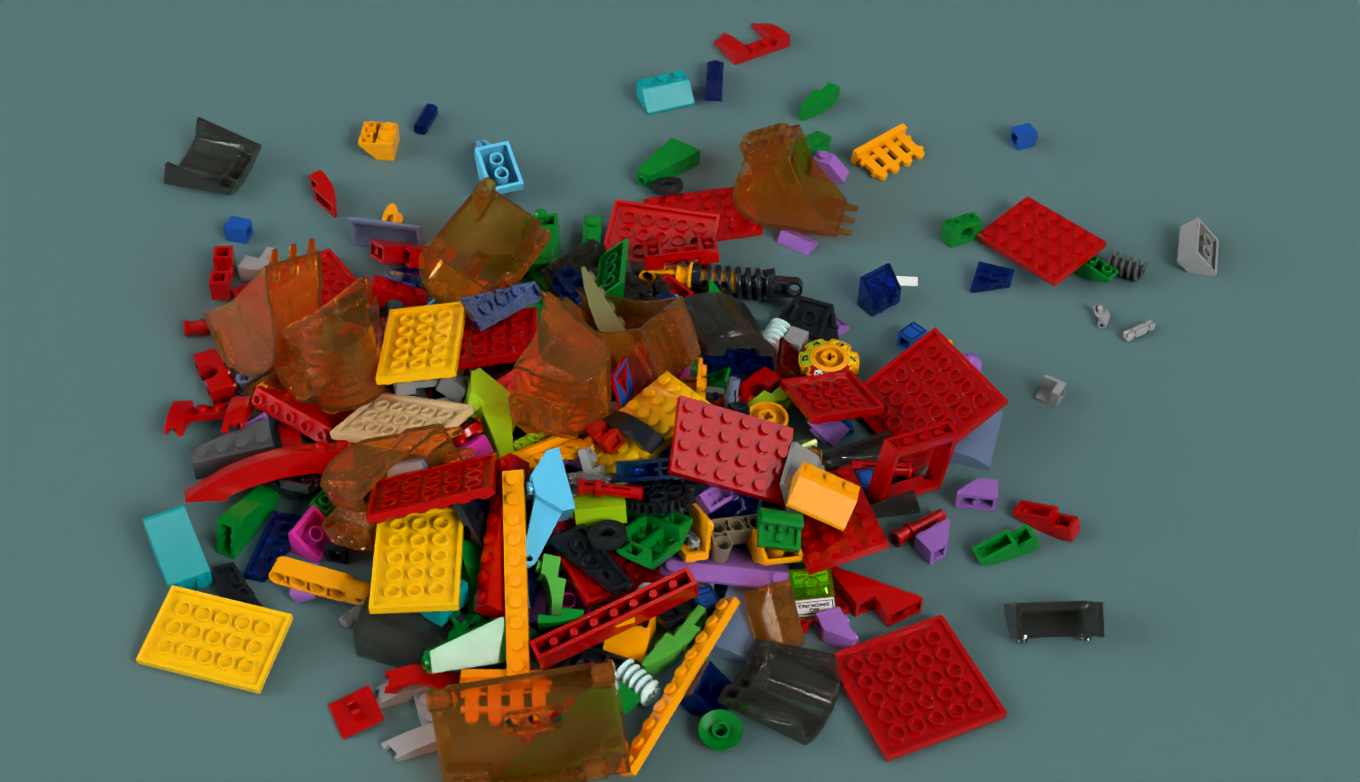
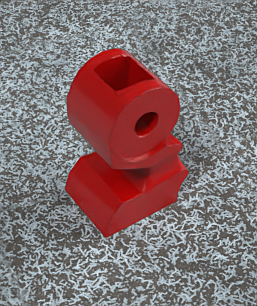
(607, 439)

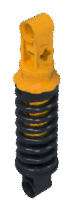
(730, 281)

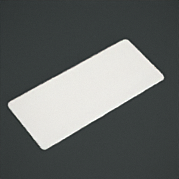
(907, 281)

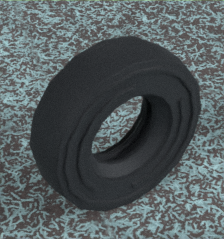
(667, 186)
(610, 542)

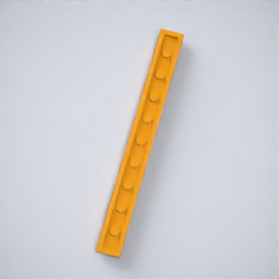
(515, 572)
(680, 683)

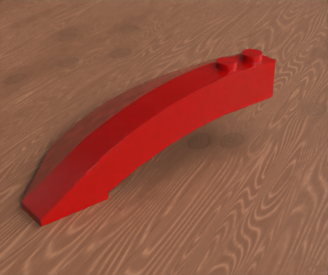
(264, 468)

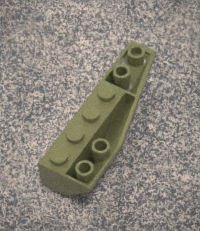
(601, 309)

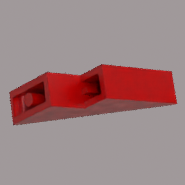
(396, 252)
(299, 415)
(869, 594)

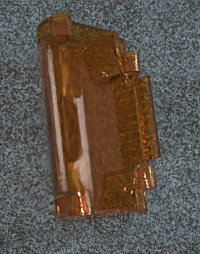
(481, 247)
(578, 748)

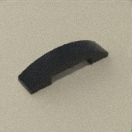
(635, 430)

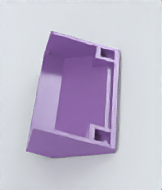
(736, 571)

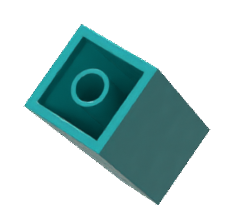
(177, 549)

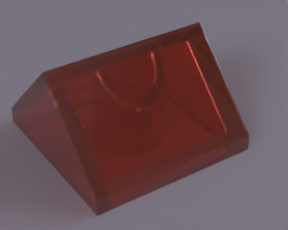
(787, 360)

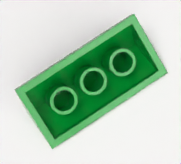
(613, 268)

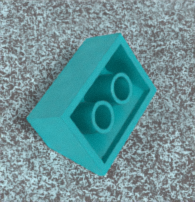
(664, 92)

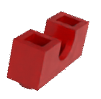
(223, 275)
(387, 289)
(216, 376)
(760, 381)

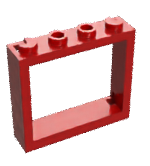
(941, 436)

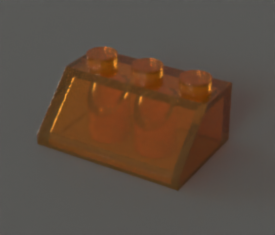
(775, 614)

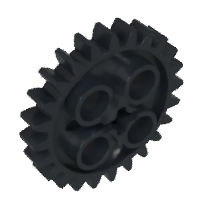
(662, 497)

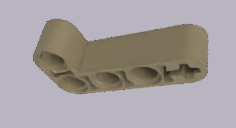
(729, 532)

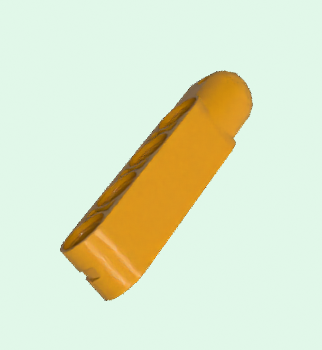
(318, 580)

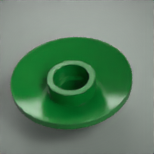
(724, 722)

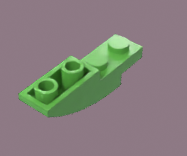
(672, 648)

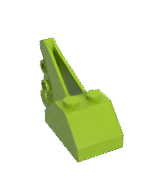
(492, 408)

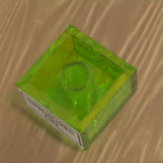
(812, 592)

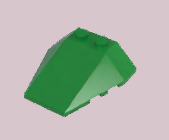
(653, 538)

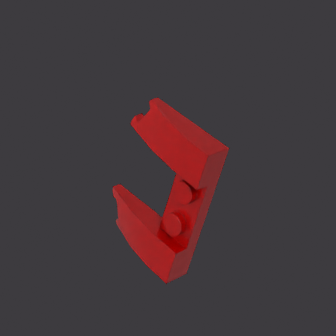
(773, 39)
(705, 249)
(183, 413)

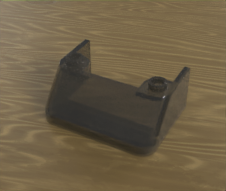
(1054, 619)

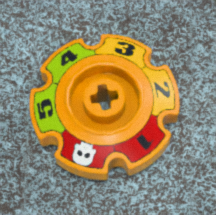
(827, 357)

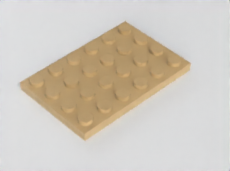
(395, 413)

